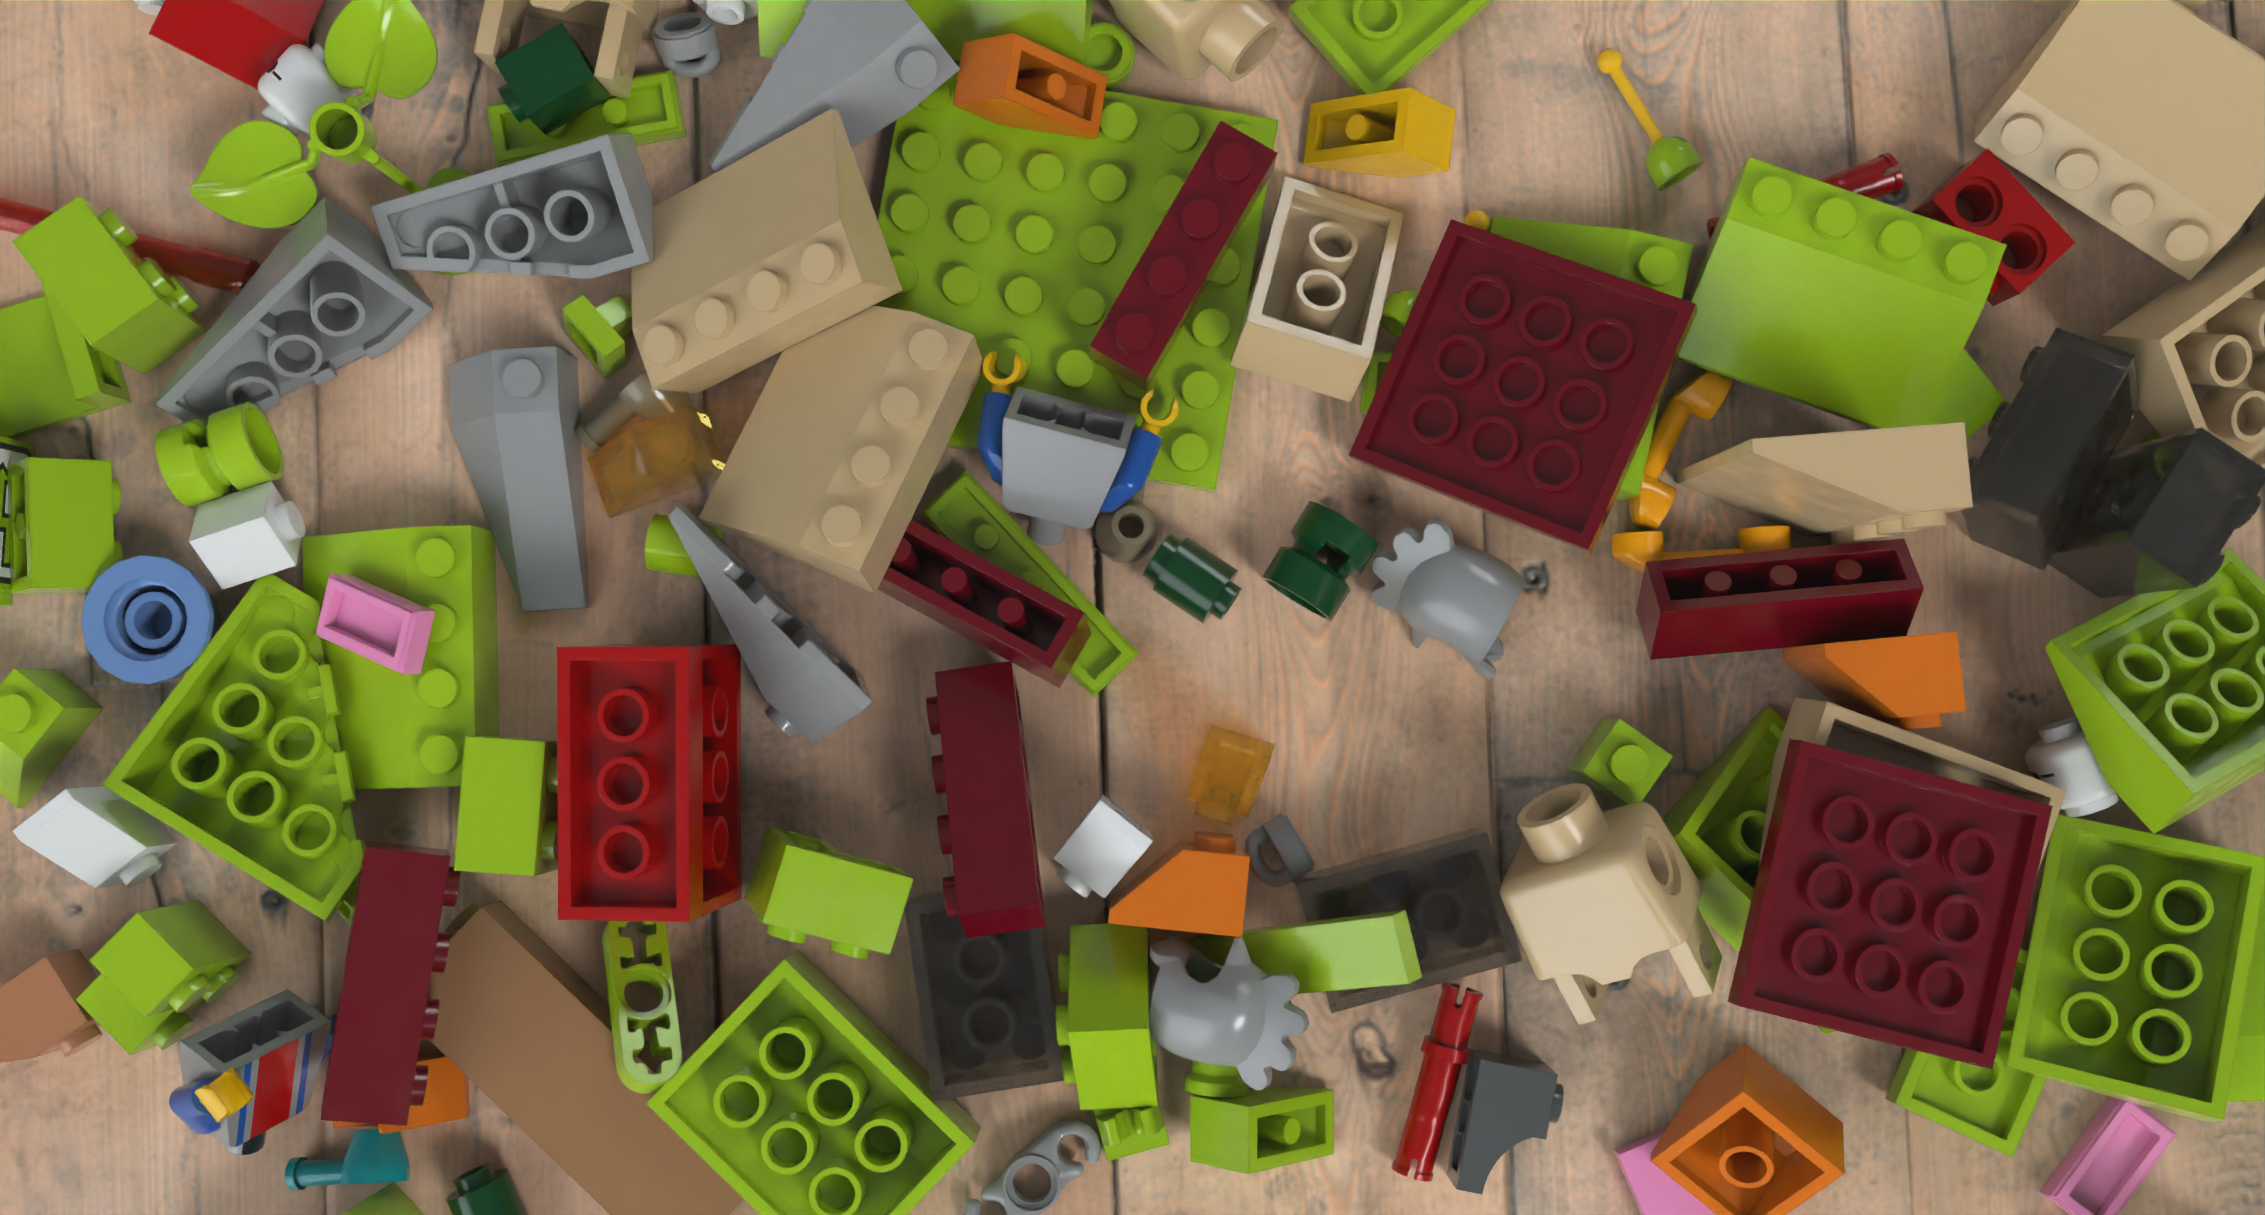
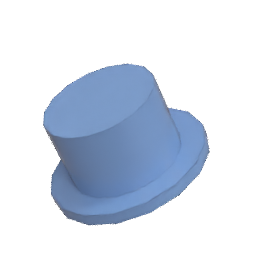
(148, 619)

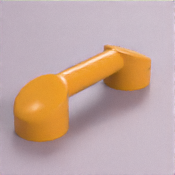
(1698, 396)
(1641, 547)

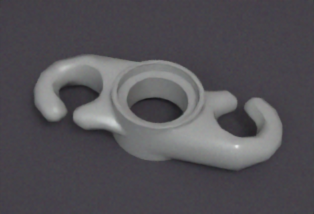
(1046, 1153)

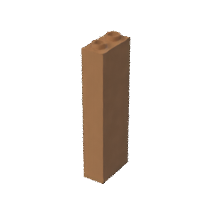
(547, 1059)

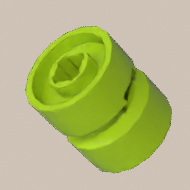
(207, 459)

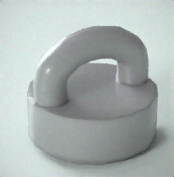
(687, 38)
(1288, 847)

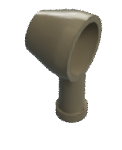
(633, 400)
(1119, 547)

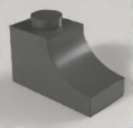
(1499, 1106)

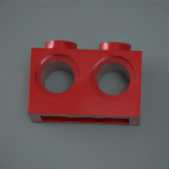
(2004, 214)

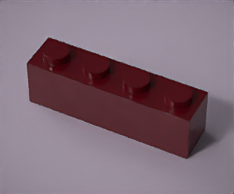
(1183, 255)
(1778, 598)
(986, 604)
(988, 801)
(387, 984)

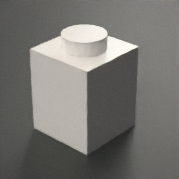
(247, 534)

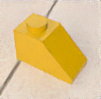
(1381, 134)

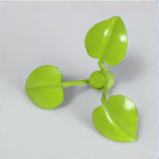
(259, 165)

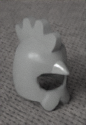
(1448, 592)
(1224, 1011)

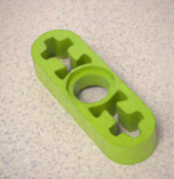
(664, 1040)

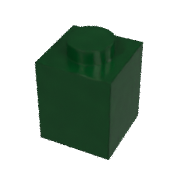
(549, 80)

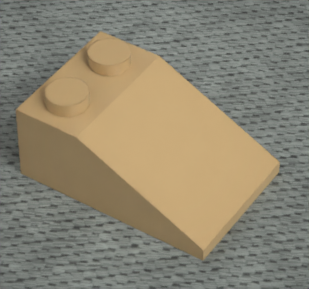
(1318, 290)

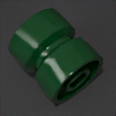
(1308, 580)

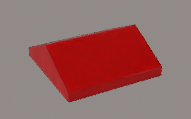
(236, 35)

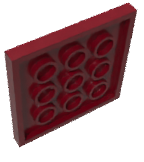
(1523, 384)
(1890, 904)

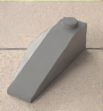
(844, 56)
(547, 215)
(299, 319)
(520, 445)
(792, 664)

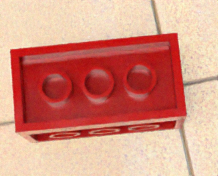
(648, 781)

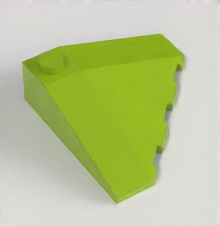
(254, 753)

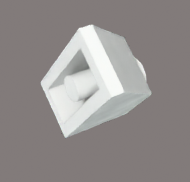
(97, 837)
(1101, 849)

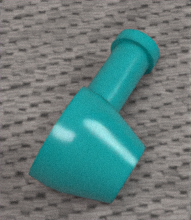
(369, 1159)

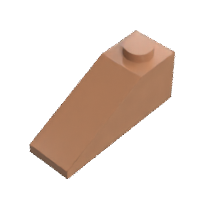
(42, 1010)

